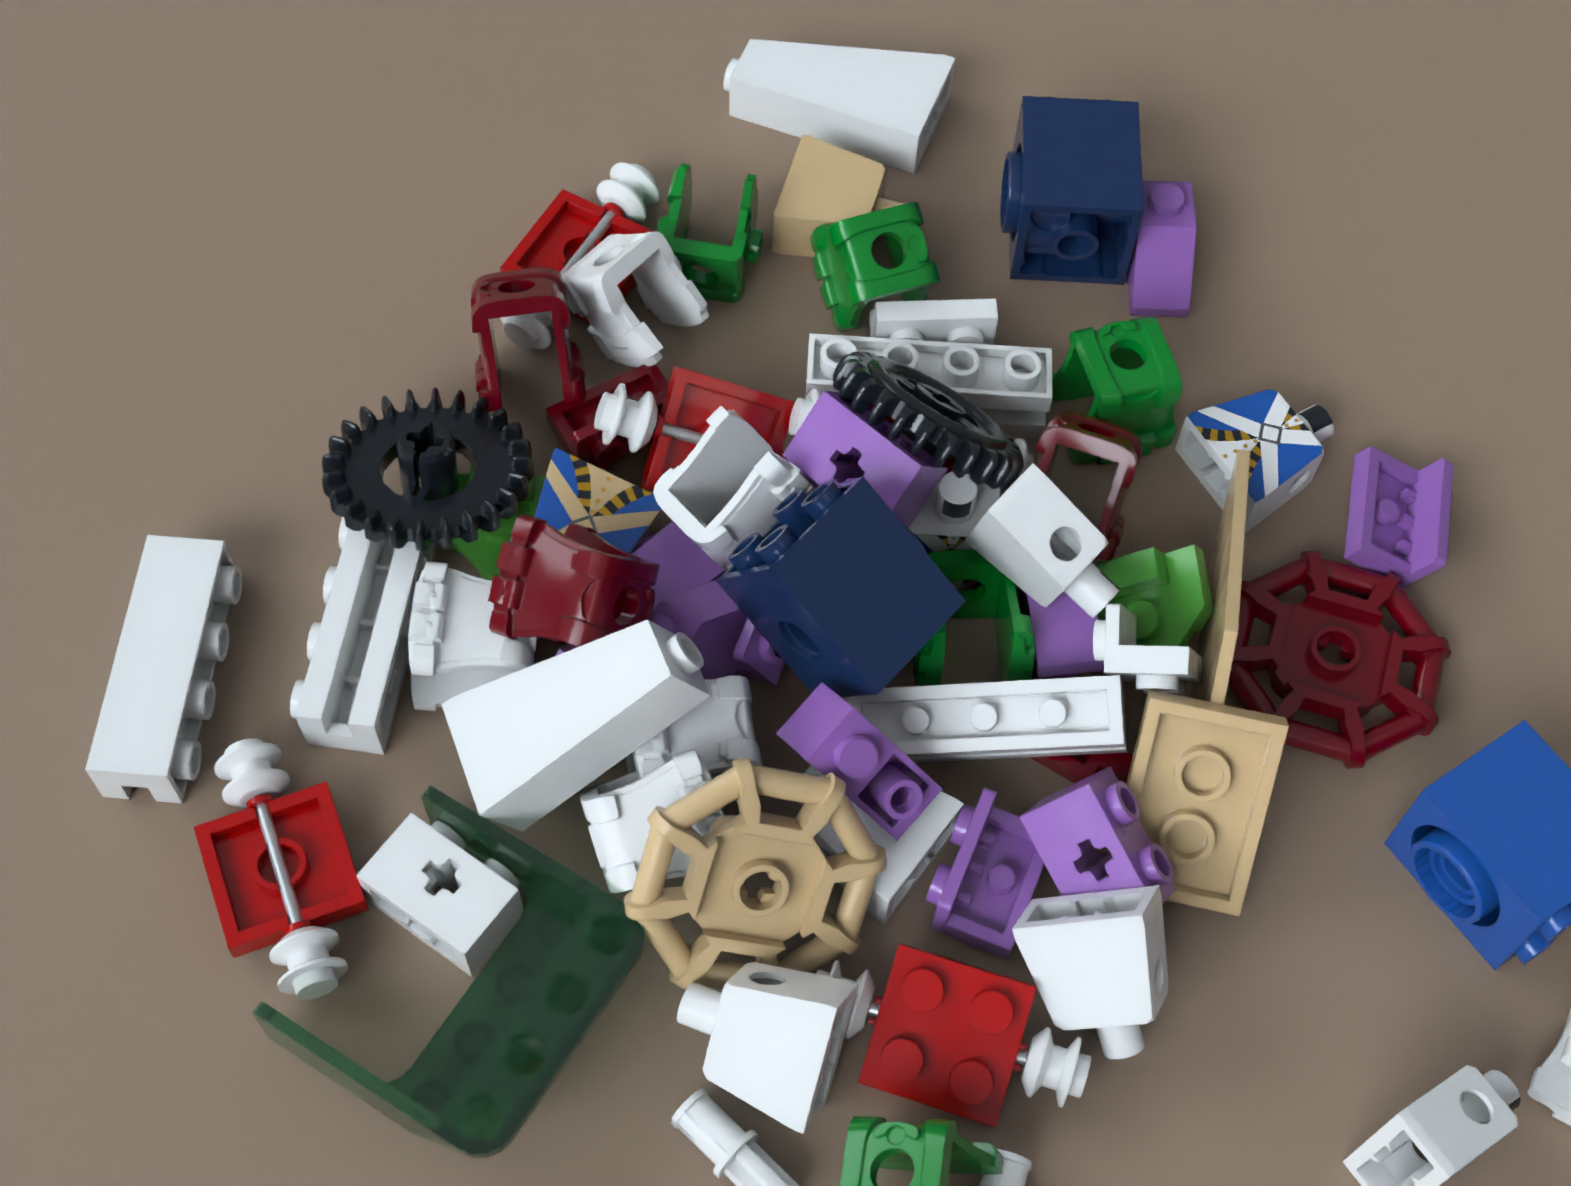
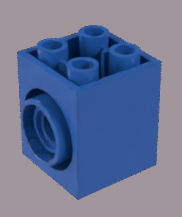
(1496, 846)

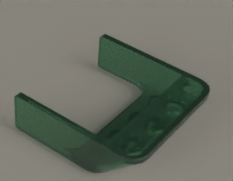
(515, 1019)

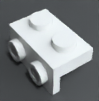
(936, 320)
(1151, 667)

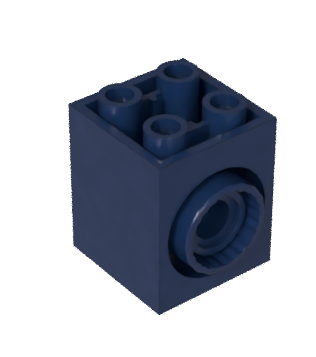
(1073, 190)
(840, 588)

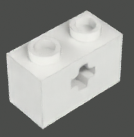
(457, 925)

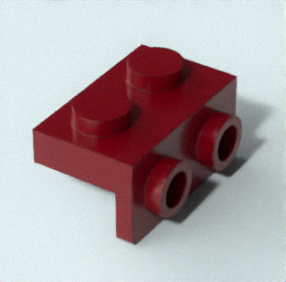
(575, 419)

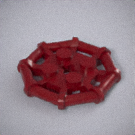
(1340, 690)

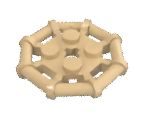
(749, 845)

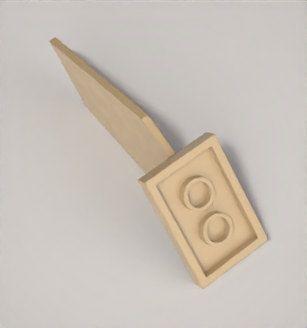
(1205, 765)

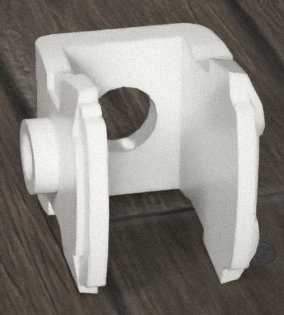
(661, 285)

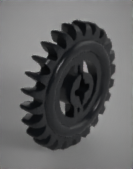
(929, 416)
(426, 449)

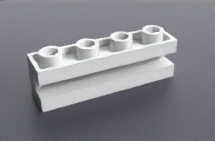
(1001, 380)
(360, 645)
(165, 669)
(1001, 718)

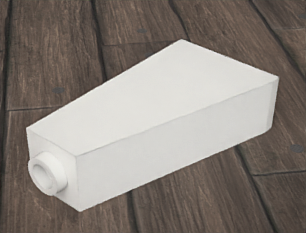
(847, 96)
(571, 719)

